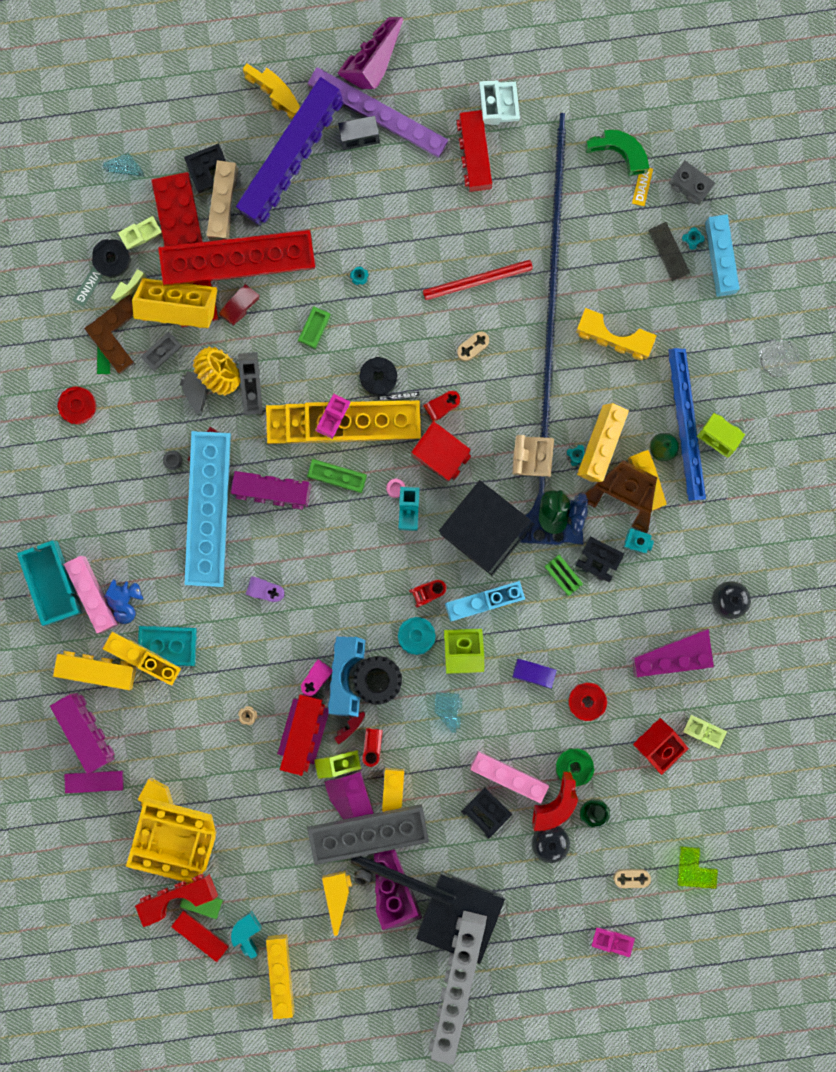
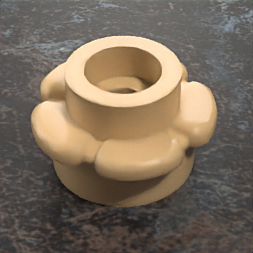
(242, 715)

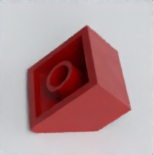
(660, 746)

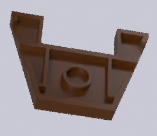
(629, 486)

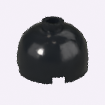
(731, 600)
(551, 844)

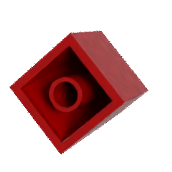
(441, 452)

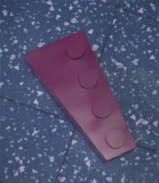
(271, 489)
(684, 654)

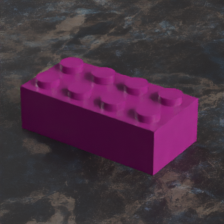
(82, 732)

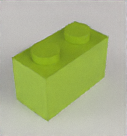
(721, 435)

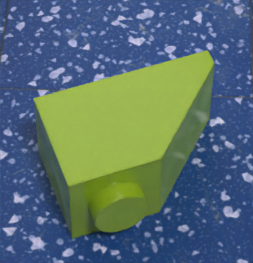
(337, 764)

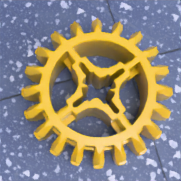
(217, 371)

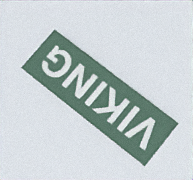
(87, 287)

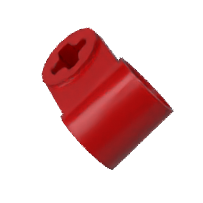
(439, 407)
(427, 592)

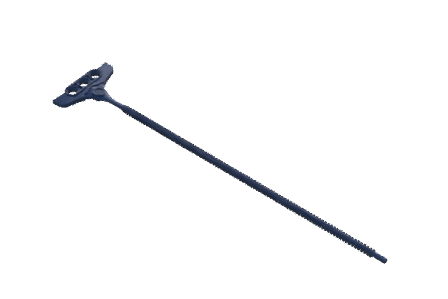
(533, 515)

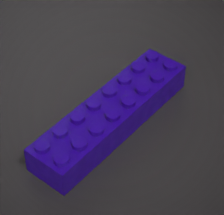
(290, 151)

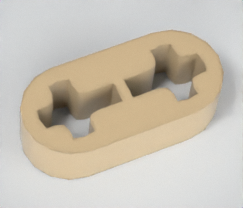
(470, 343)
(632, 883)

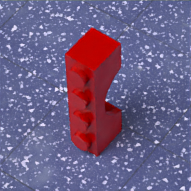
(197, 892)

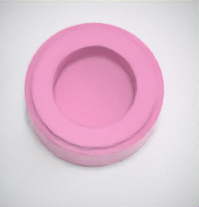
(393, 487)

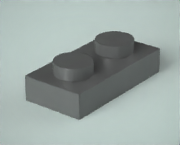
(161, 351)

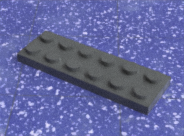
(368, 834)

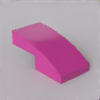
(333, 416)
(613, 942)

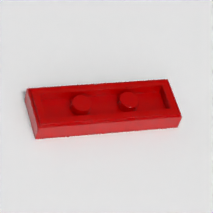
(200, 936)

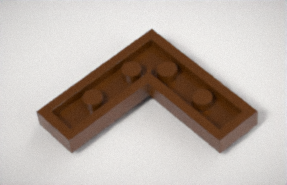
(102, 330)

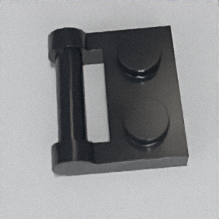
(491, 808)

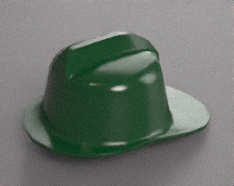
(554, 511)

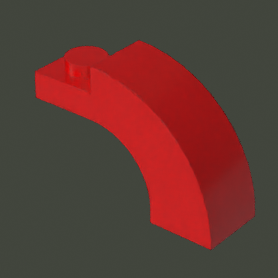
(560, 809)

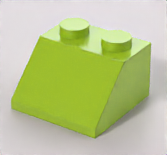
(464, 651)

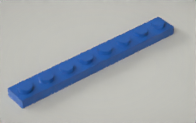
(687, 424)

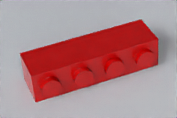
(475, 151)
(301, 735)

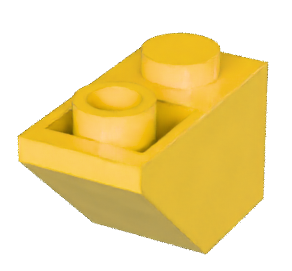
(155, 790)

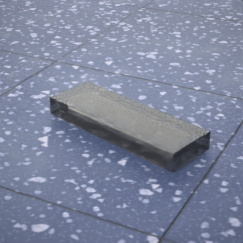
(669, 251)

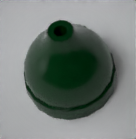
(664, 447)

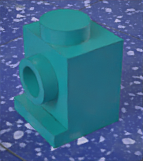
(631, 541)

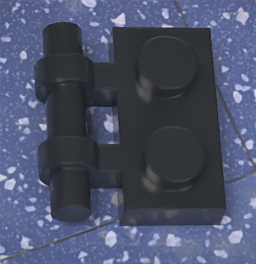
(602, 554)

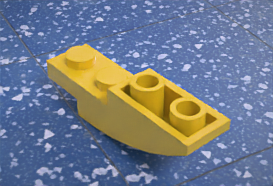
(281, 95)
(141, 658)

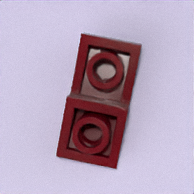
(238, 305)
(354, 723)

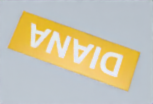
(642, 188)

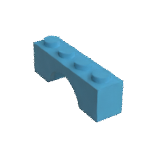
(347, 653)

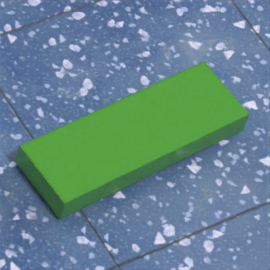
(337, 476)

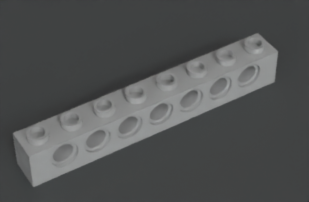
(444, 1050)

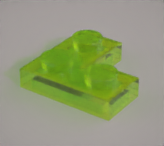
(690, 873)

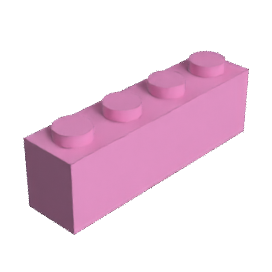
(91, 594)
(509, 777)

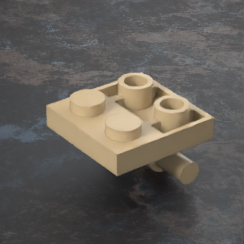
(533, 456)

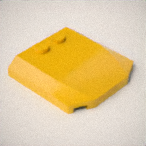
(172, 841)

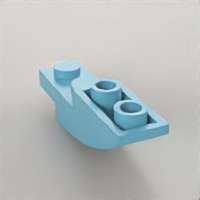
(485, 601)

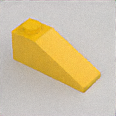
(644, 461)
(393, 789)
(336, 891)

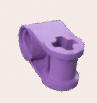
(261, 589)

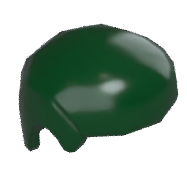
(595, 813)

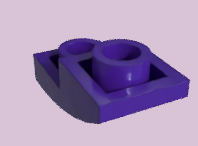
(534, 673)

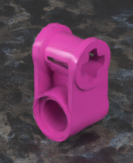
(318, 675)

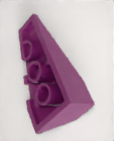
(371, 61)
(349, 795)
(394, 902)

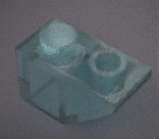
(447, 709)

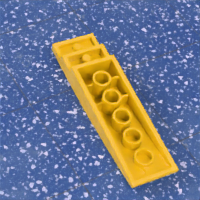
(360, 423)

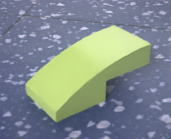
(140, 233)
(124, 290)
(705, 731)

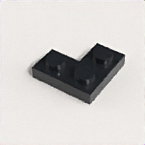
(199, 166)

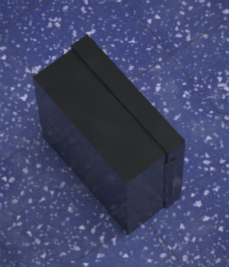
(486, 528)
(441, 919)

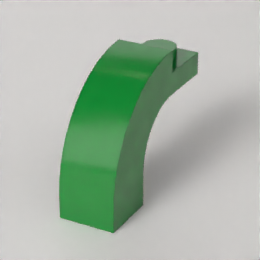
(625, 145)

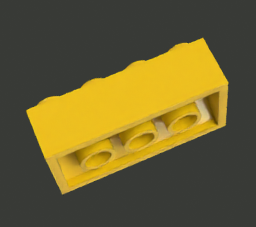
(174, 304)

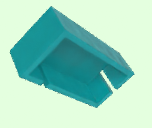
(49, 583)

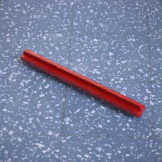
(477, 280)

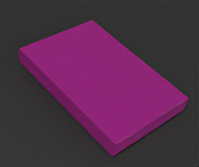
(316, 738)

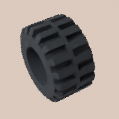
(365, 692)

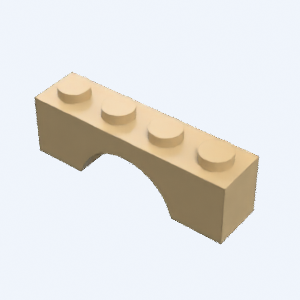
(220, 209)

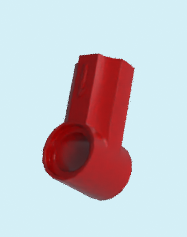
(372, 744)

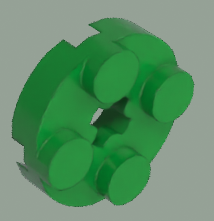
(572, 756)

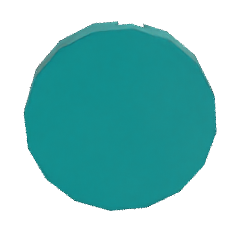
(416, 635)

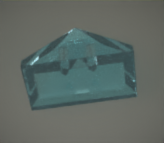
(123, 165)

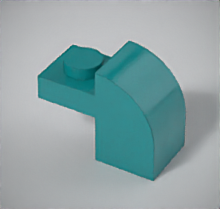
(408, 508)
(242, 933)

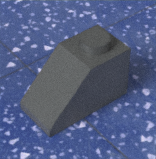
(194, 391)

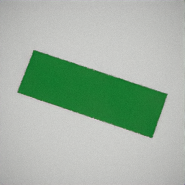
(103, 363)

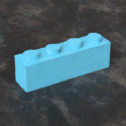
(722, 255)

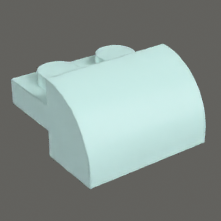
(499, 102)

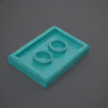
(171, 643)

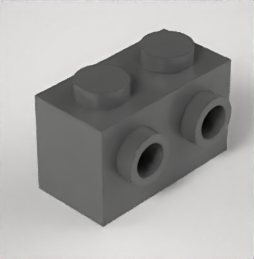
(691, 183)

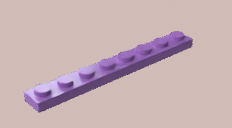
(384, 115)

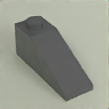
(250, 383)

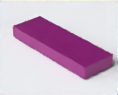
(94, 781)

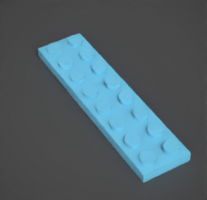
(207, 509)

